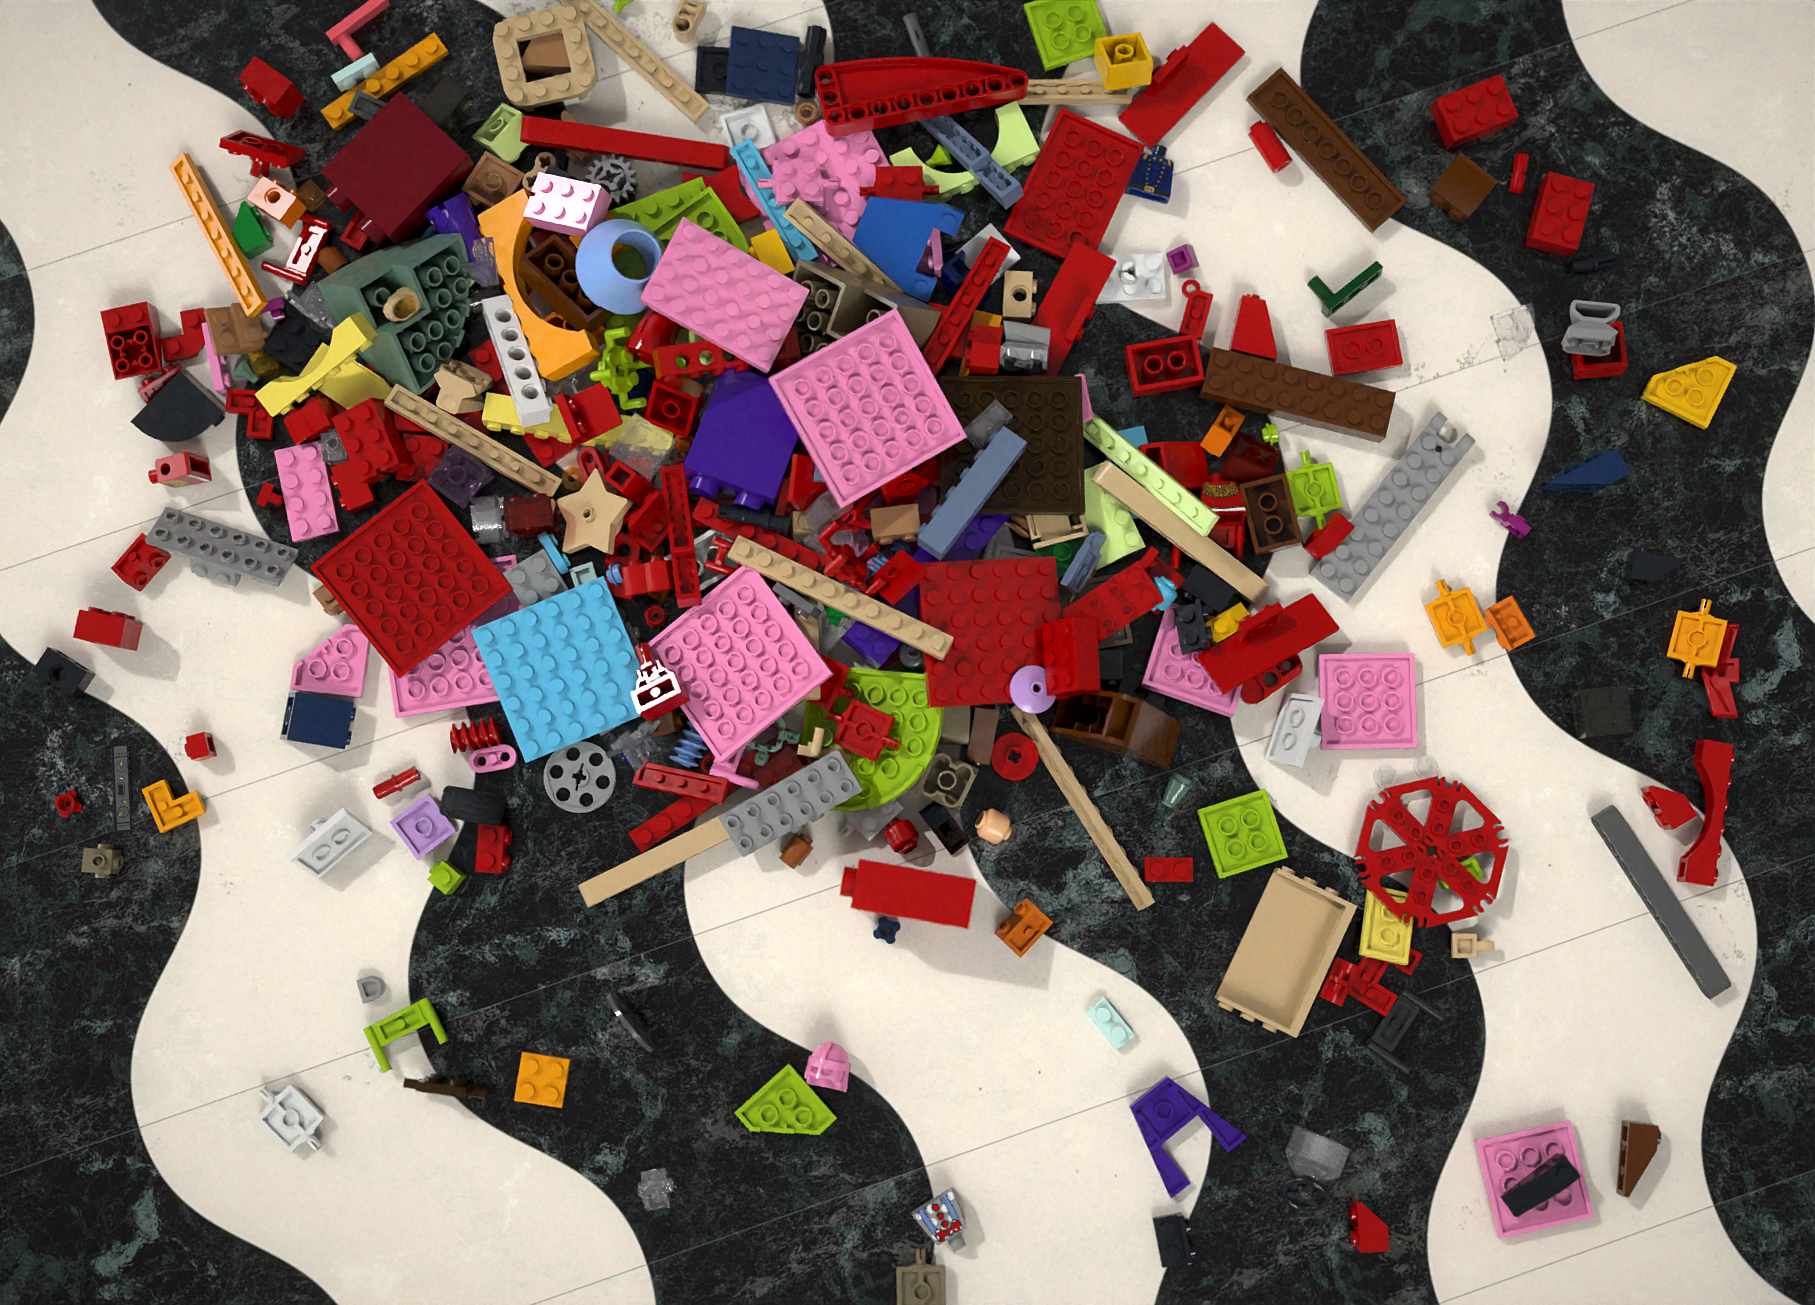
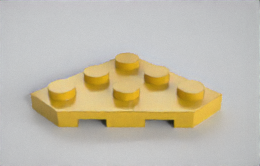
(1691, 390)

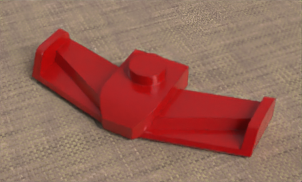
(1718, 679)

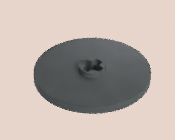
(631, 1021)

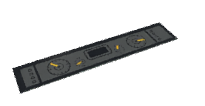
(121, 788)

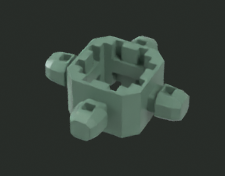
(790, 736)

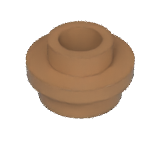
(807, 107)

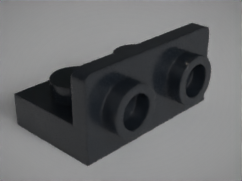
(1192, 627)
(1173, 1240)

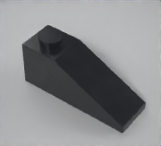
(1540, 1184)

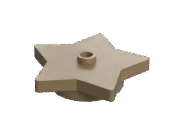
(592, 515)

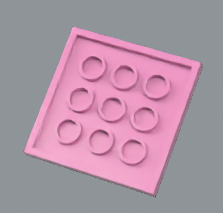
(1183, 675)
(1367, 701)
(1513, 1156)

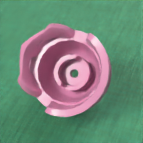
(828, 1067)

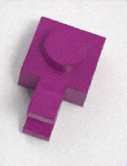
(1514, 523)

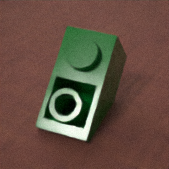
(249, 233)

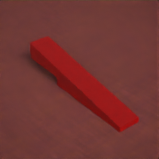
(680, 536)

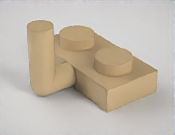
(814, 749)

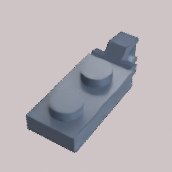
(1083, 563)

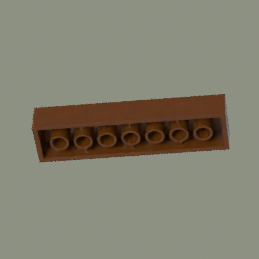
(1297, 395)

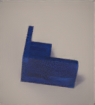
(954, 274)

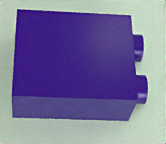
(742, 443)

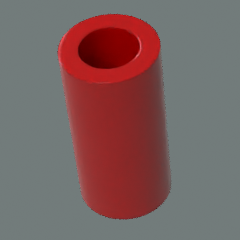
(1269, 146)

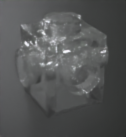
(332, 448)
(655, 1189)

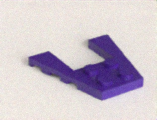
(1163, 1113)

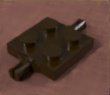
(439, 1085)

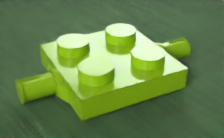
(1314, 489)

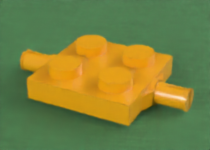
(1455, 617)
(1697, 639)

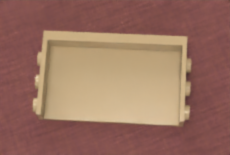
(1285, 952)

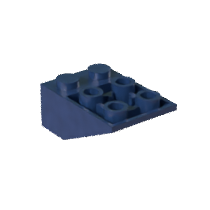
(1589, 474)

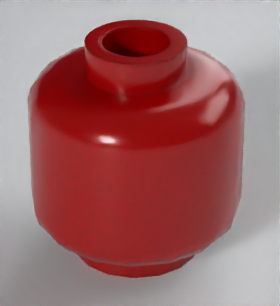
(901, 836)

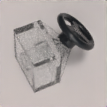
(1313, 1161)

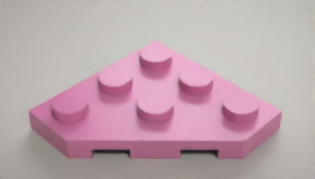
(335, 665)

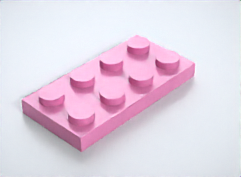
(307, 492)

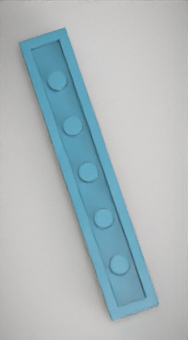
(754, 168)

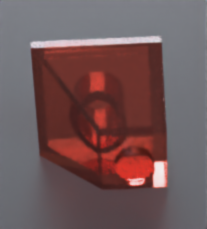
(1248, 460)

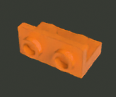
(1023, 927)

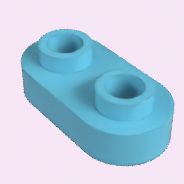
(549, 544)

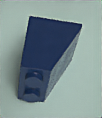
(317, 720)

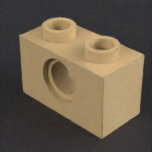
(1015, 283)

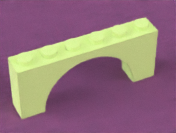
(1014, 147)

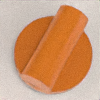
(682, 443)

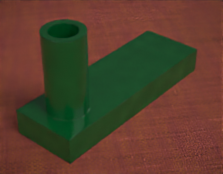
(1333, 302)

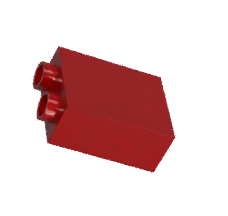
(909, 893)

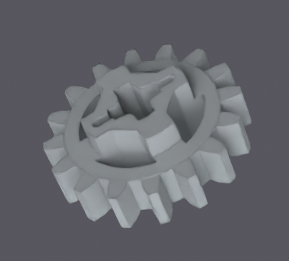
(620, 177)

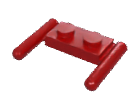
(305, 250)

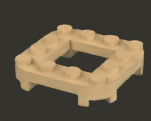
(552, 89)

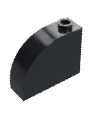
(179, 411)

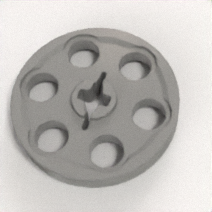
(568, 781)

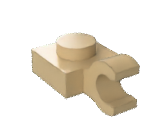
(1466, 945)

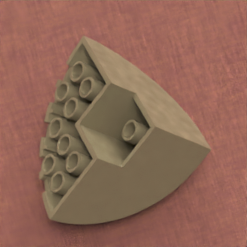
(846, 301)

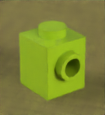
(446, 877)

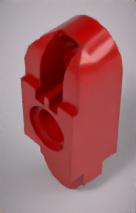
(1256, 688)

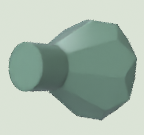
(244, 371)

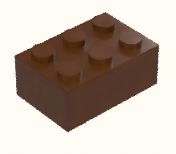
(1271, 514)

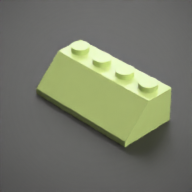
(1110, 518)

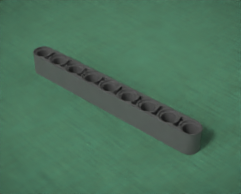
(1660, 902)

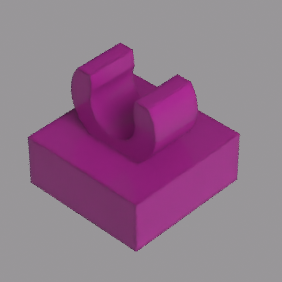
(275, 309)

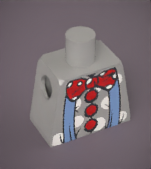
(942, 1219)

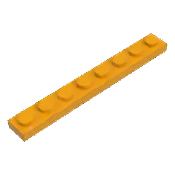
(218, 235)

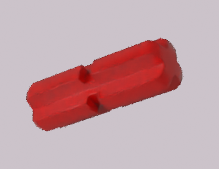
(1519, 169)

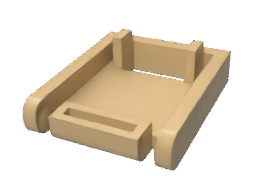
(1054, 529)

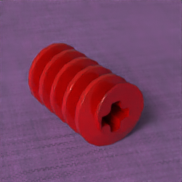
(475, 735)

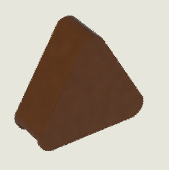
(1118, 726)

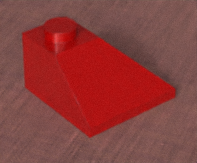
(802, 488)

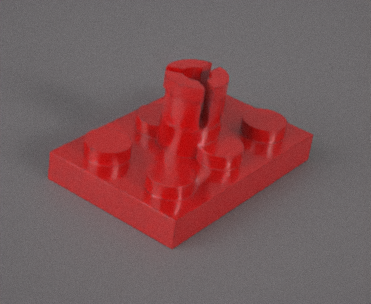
(261, 151)

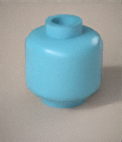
(1167, 590)

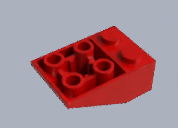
(133, 339)
(1181, 461)

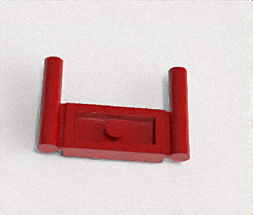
(1224, 536)

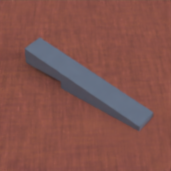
(975, 159)

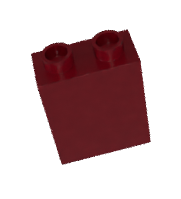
(396, 171)

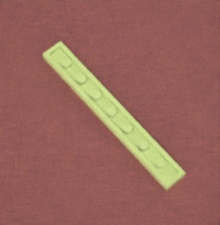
(1150, 475)

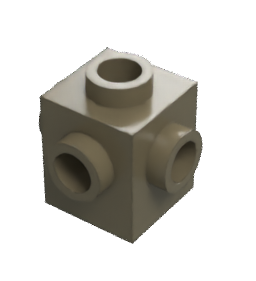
(102, 861)

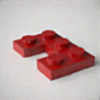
(1366, 986)

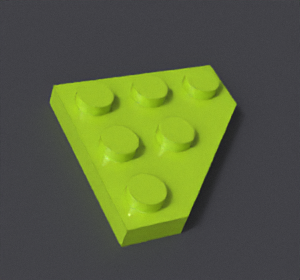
(786, 1106)

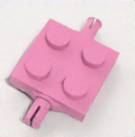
(797, 179)

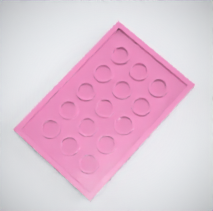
(724, 295)

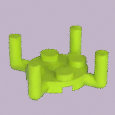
(626, 377)

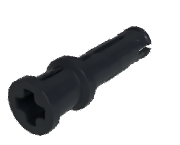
(765, 520)

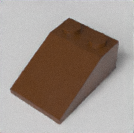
(1461, 188)

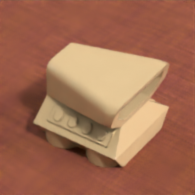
(461, 387)

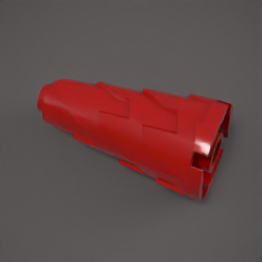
(652, 332)

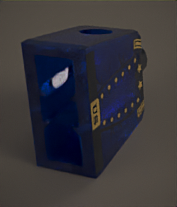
(1152, 176)

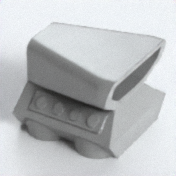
(1591, 328)
(1025, 348)

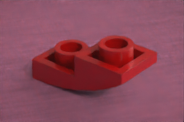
(1326, 540)

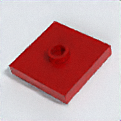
(902, 575)

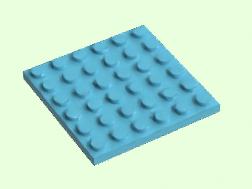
(562, 668)

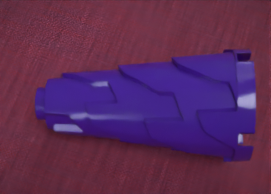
(456, 217)

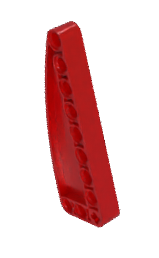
(895, 82)

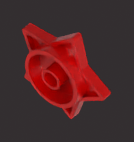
(727, 188)

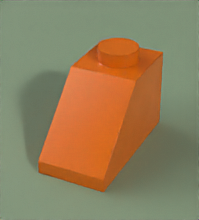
(1222, 431)

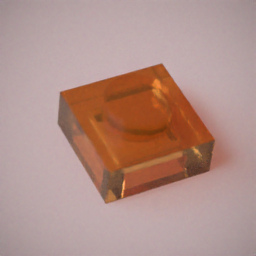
(311, 195)

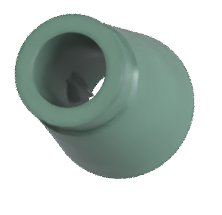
(1176, 789)

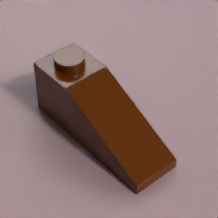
(1636, 1151)

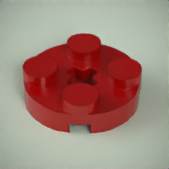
(1007, 768)

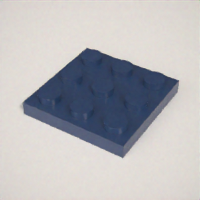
(762, 66)

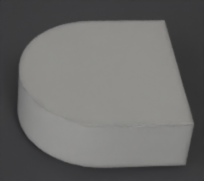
(370, 988)

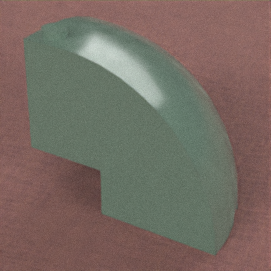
(413, 348)

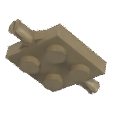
(921, 1282)

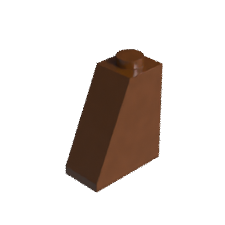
(982, 734)

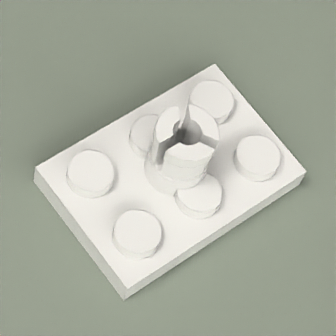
(1135, 279)
(1295, 730)
(329, 842)

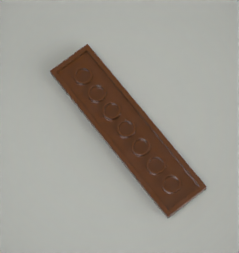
(1326, 150)

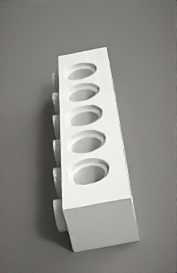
(529, 411)

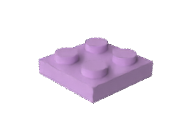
(423, 826)

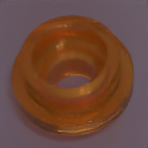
(573, 486)

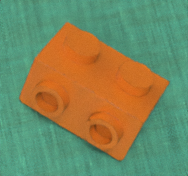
(1509, 623)

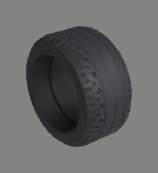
(472, 805)

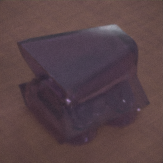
(459, 476)

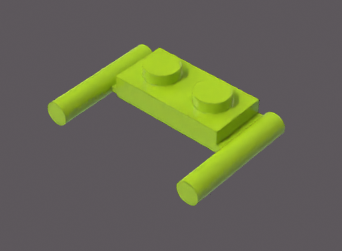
(401, 1024)

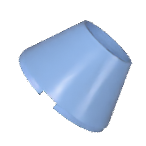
(599, 276)

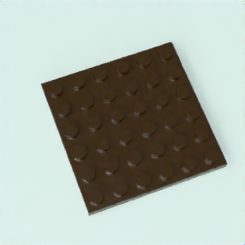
(1045, 415)

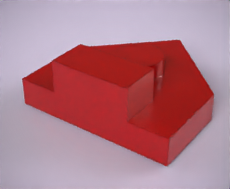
(904, 488)

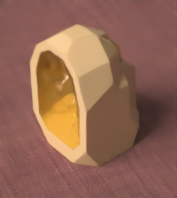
(402, 305)

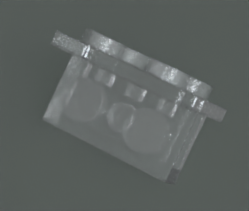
(636, 745)

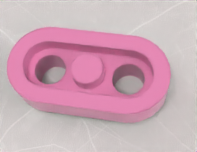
(493, 758)

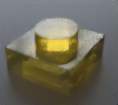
(261, 363)

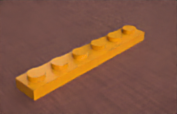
(388, 79)

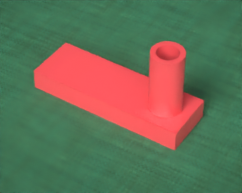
(341, 32)

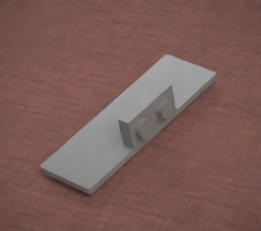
(221, 550)
(791, 803)

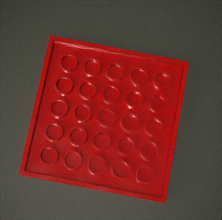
(411, 578)
(996, 625)

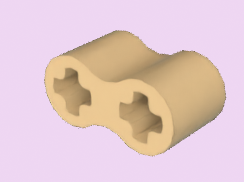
(542, 159)

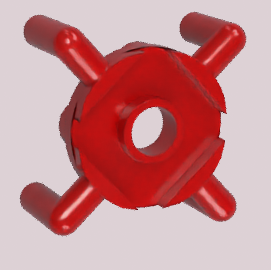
(846, 566)

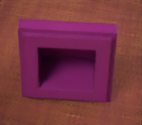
(1182, 259)

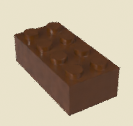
(552, 274)

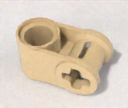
(689, 14)

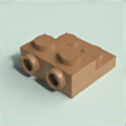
(492, 181)
(233, 331)

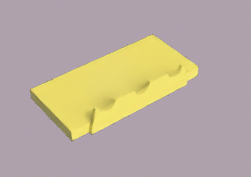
(351, 384)

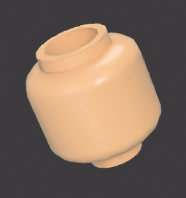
(993, 826)

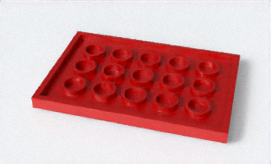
(1073, 186)

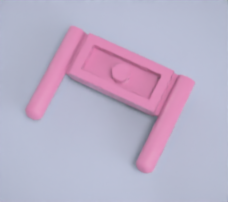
(729, 767)

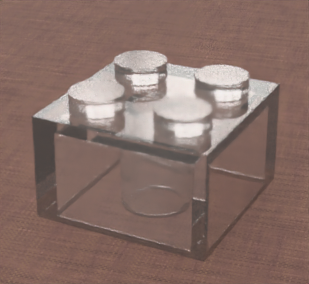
(642, 447)

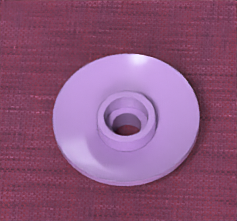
(1022, 690)

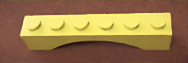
(347, 339)

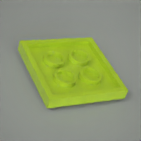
(1064, 30)
(1242, 833)

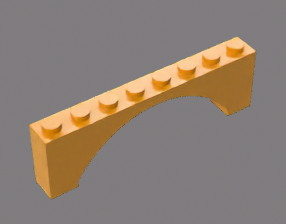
(555, 348)

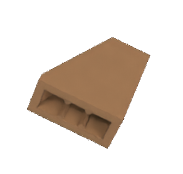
(547, 55)

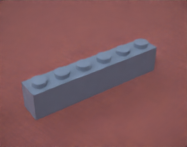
(971, 493)

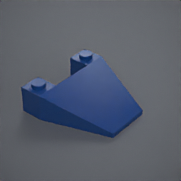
(896, 234)

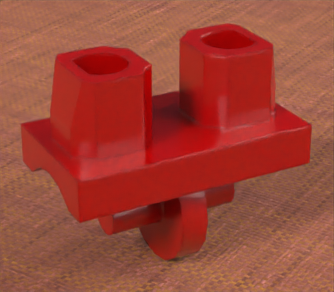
(1338, 981)

